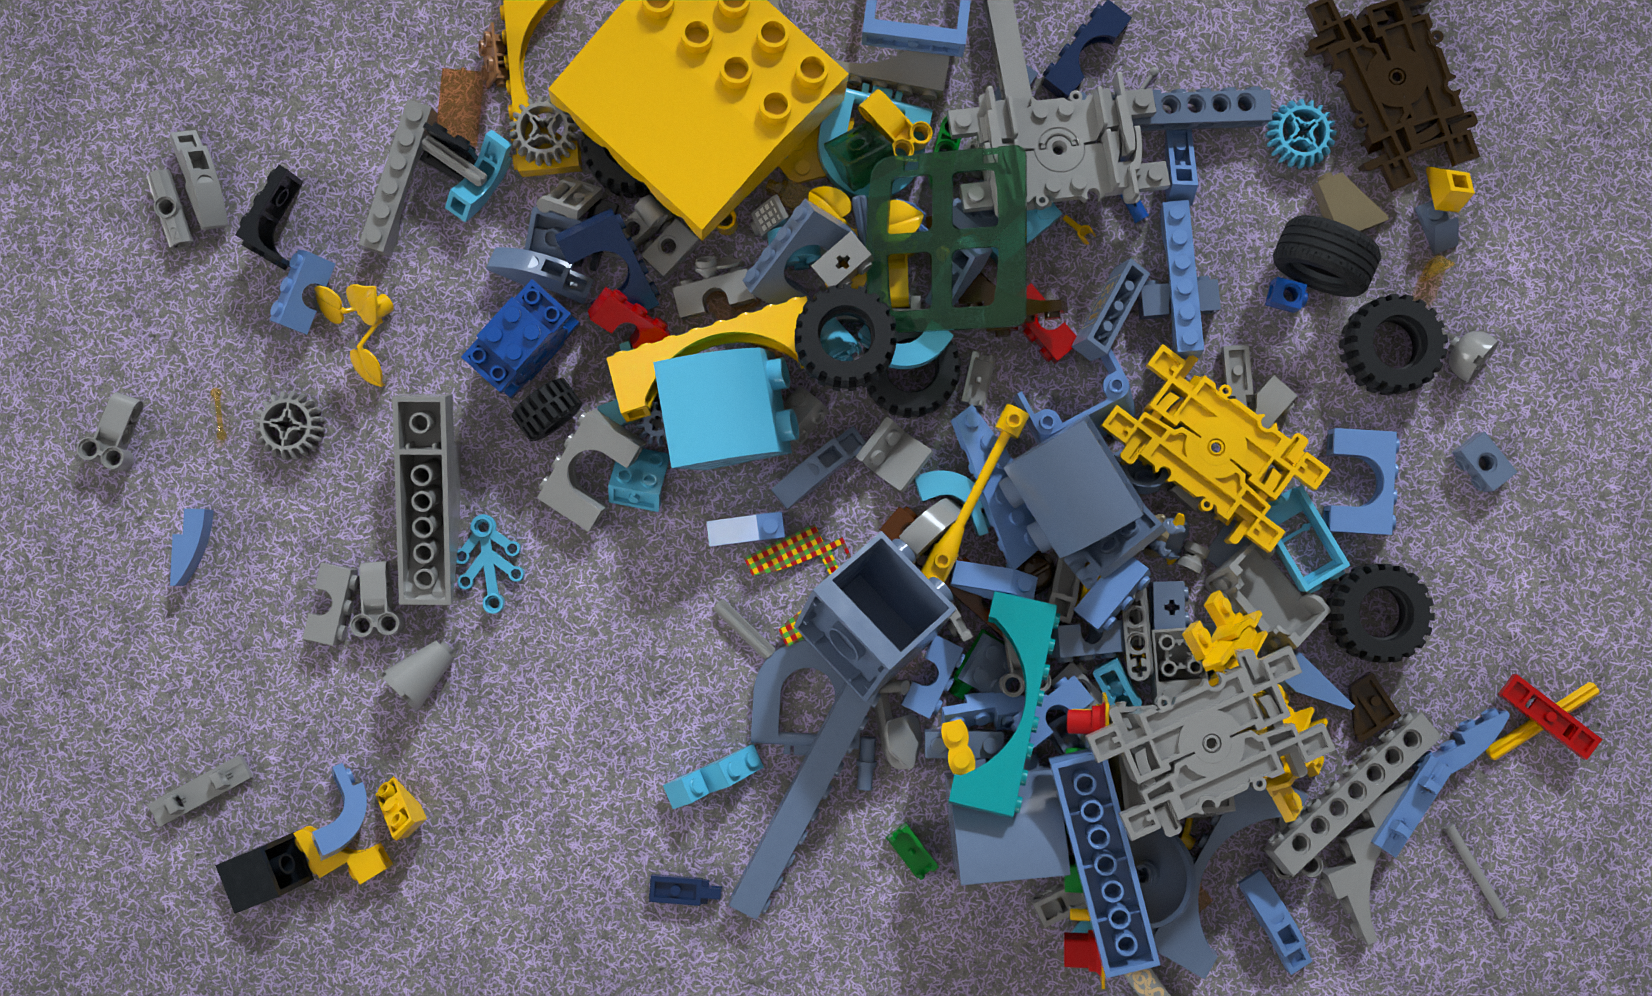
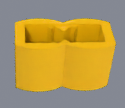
(956, 738)

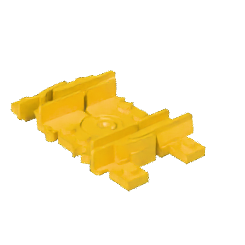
(1210, 474)

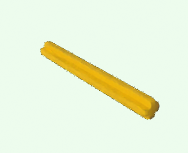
(1531, 729)

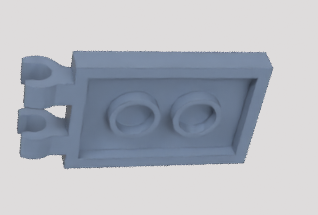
(1115, 549)

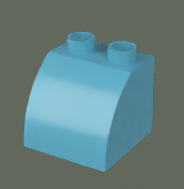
(725, 408)

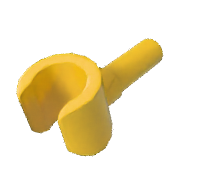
(1081, 230)
(1187, 839)

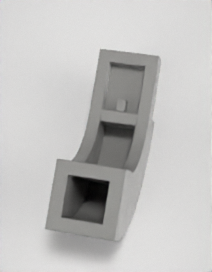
(930, 526)

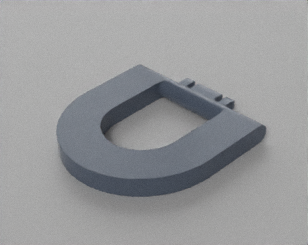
(768, 695)

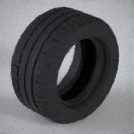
(1327, 256)

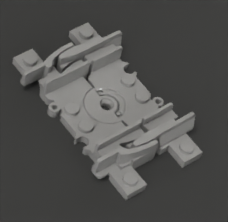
(1073, 128)
(1186, 725)

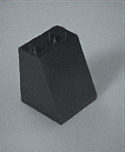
(264, 873)

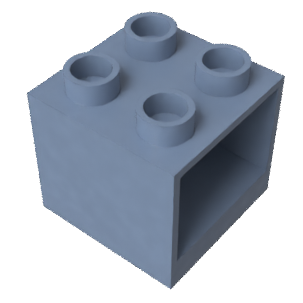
(875, 614)

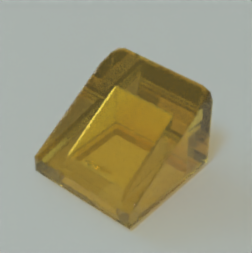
(1434, 267)

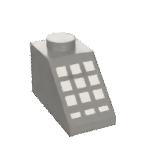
(768, 217)

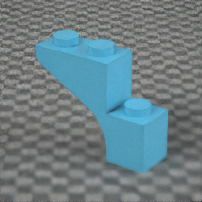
(713, 777)

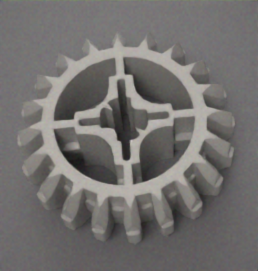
(537, 138)
(289, 415)

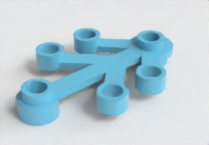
(488, 560)

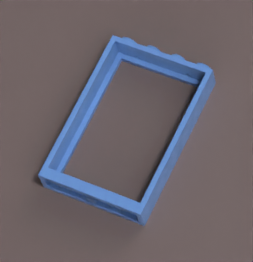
(915, 36)

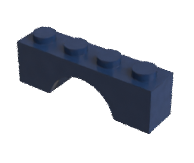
(1105, 27)

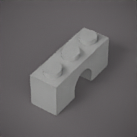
(692, 296)
(340, 584)

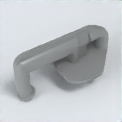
(898, 736)

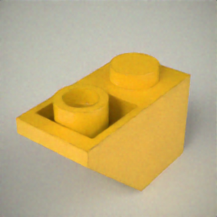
(1449, 188)

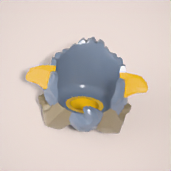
(1171, 541)

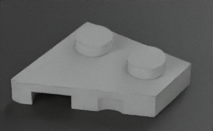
(957, 627)

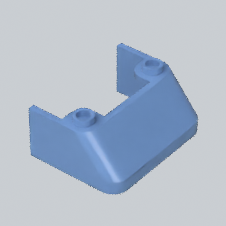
(1116, 388)

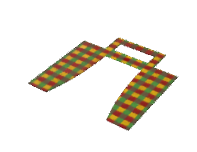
(789, 552)

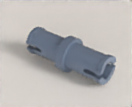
(866, 763)

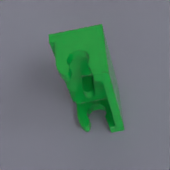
(912, 851)

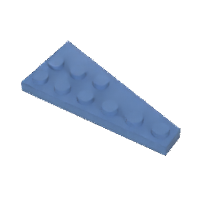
(1009, 523)

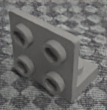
(894, 455)

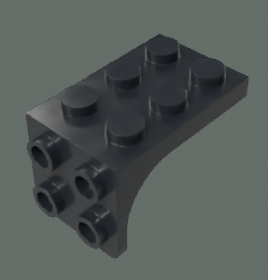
(269, 206)

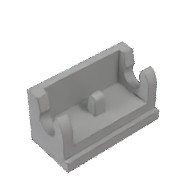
(977, 380)

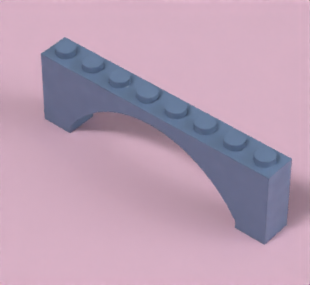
(1184, 938)

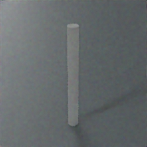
(1475, 870)

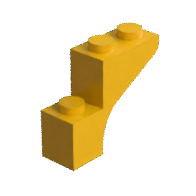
(362, 863)

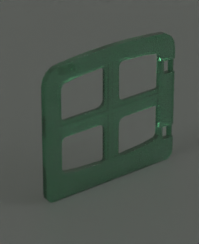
(943, 240)

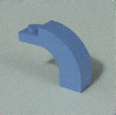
(340, 833)

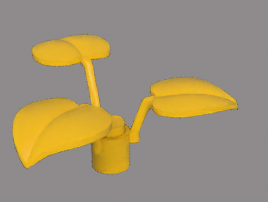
(902, 217)
(371, 310)

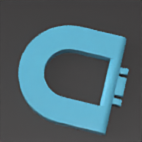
(838, 123)

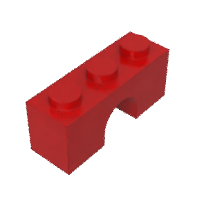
(613, 309)
(1054, 342)

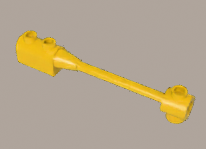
(945, 552)

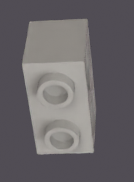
(1055, 904)

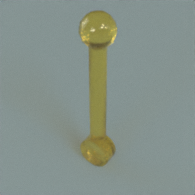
(216, 393)

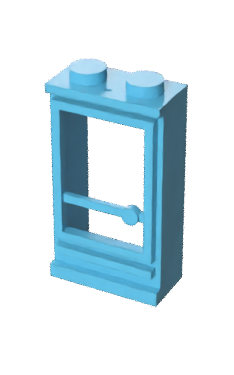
(1289, 505)

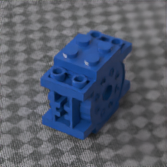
(520, 339)

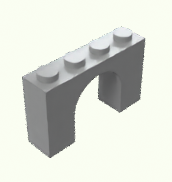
(562, 488)

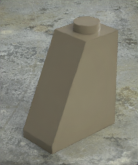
(1346, 203)

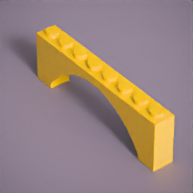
(520, 22)
(634, 369)

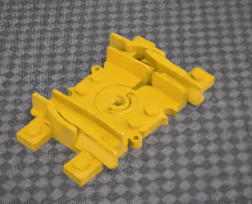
(1235, 633)

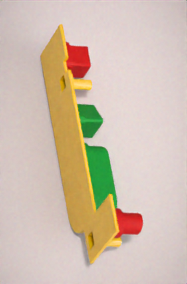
(1081, 948)

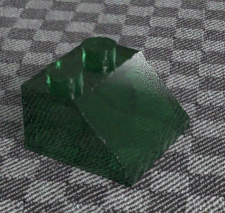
(857, 154)

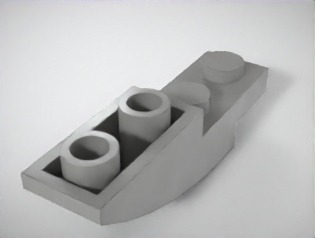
(201, 179)

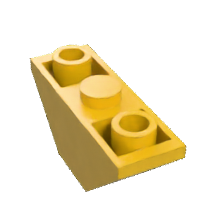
(400, 809)

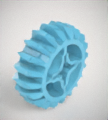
(1306, 142)

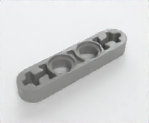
(1143, 630)

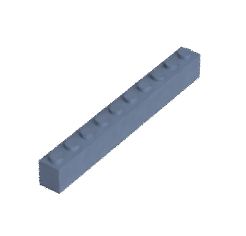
(801, 802)

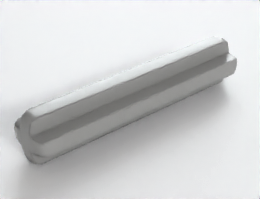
(454, 161)
(744, 629)

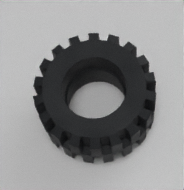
(546, 409)

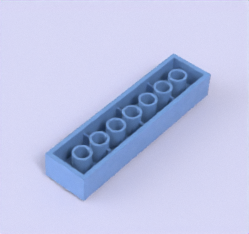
(1104, 863)

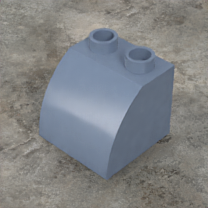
(1071, 489)
(1015, 848)

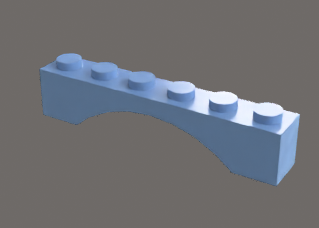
(1185, 305)

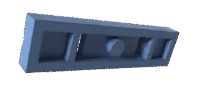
(1411, 805)

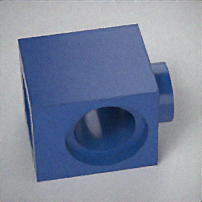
(1276, 299)

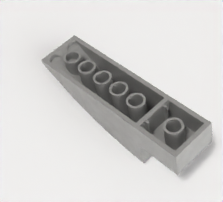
(426, 497)

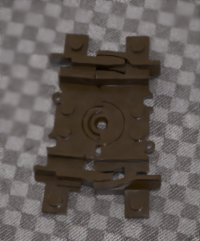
(1381, 101)

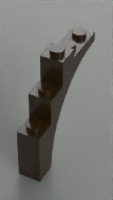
(982, 293)

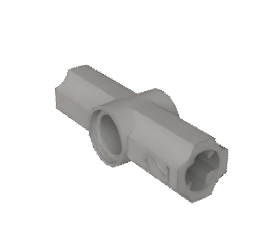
(164, 195)

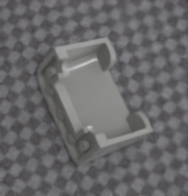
(1255, 584)

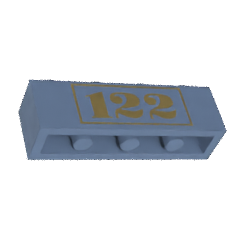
(1110, 310)

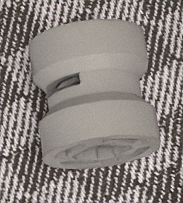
(1193, 557)

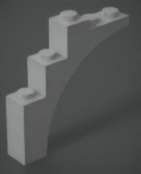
(1353, 876)

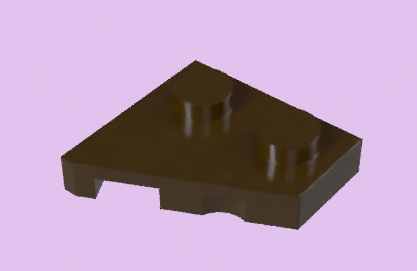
(1372, 707)

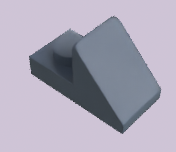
(1438, 227)

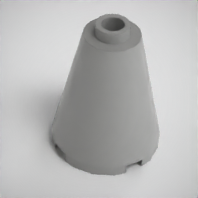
(419, 673)

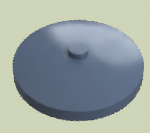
(1164, 876)

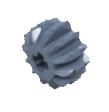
(650, 428)

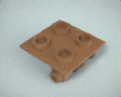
(492, 50)

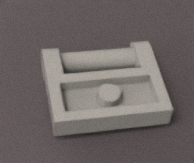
(574, 197)

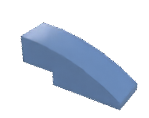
(191, 545)

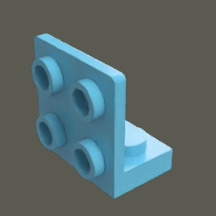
(641, 482)

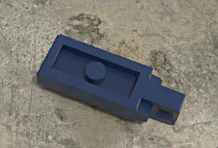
(682, 890)

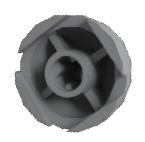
(1470, 354)

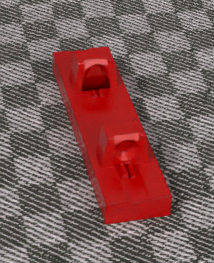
(1550, 717)

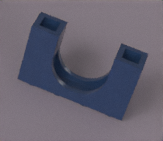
(606, 233)

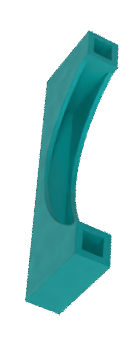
(997, 783)

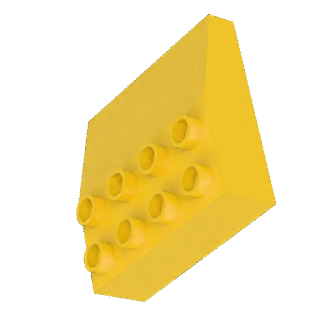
(699, 98)

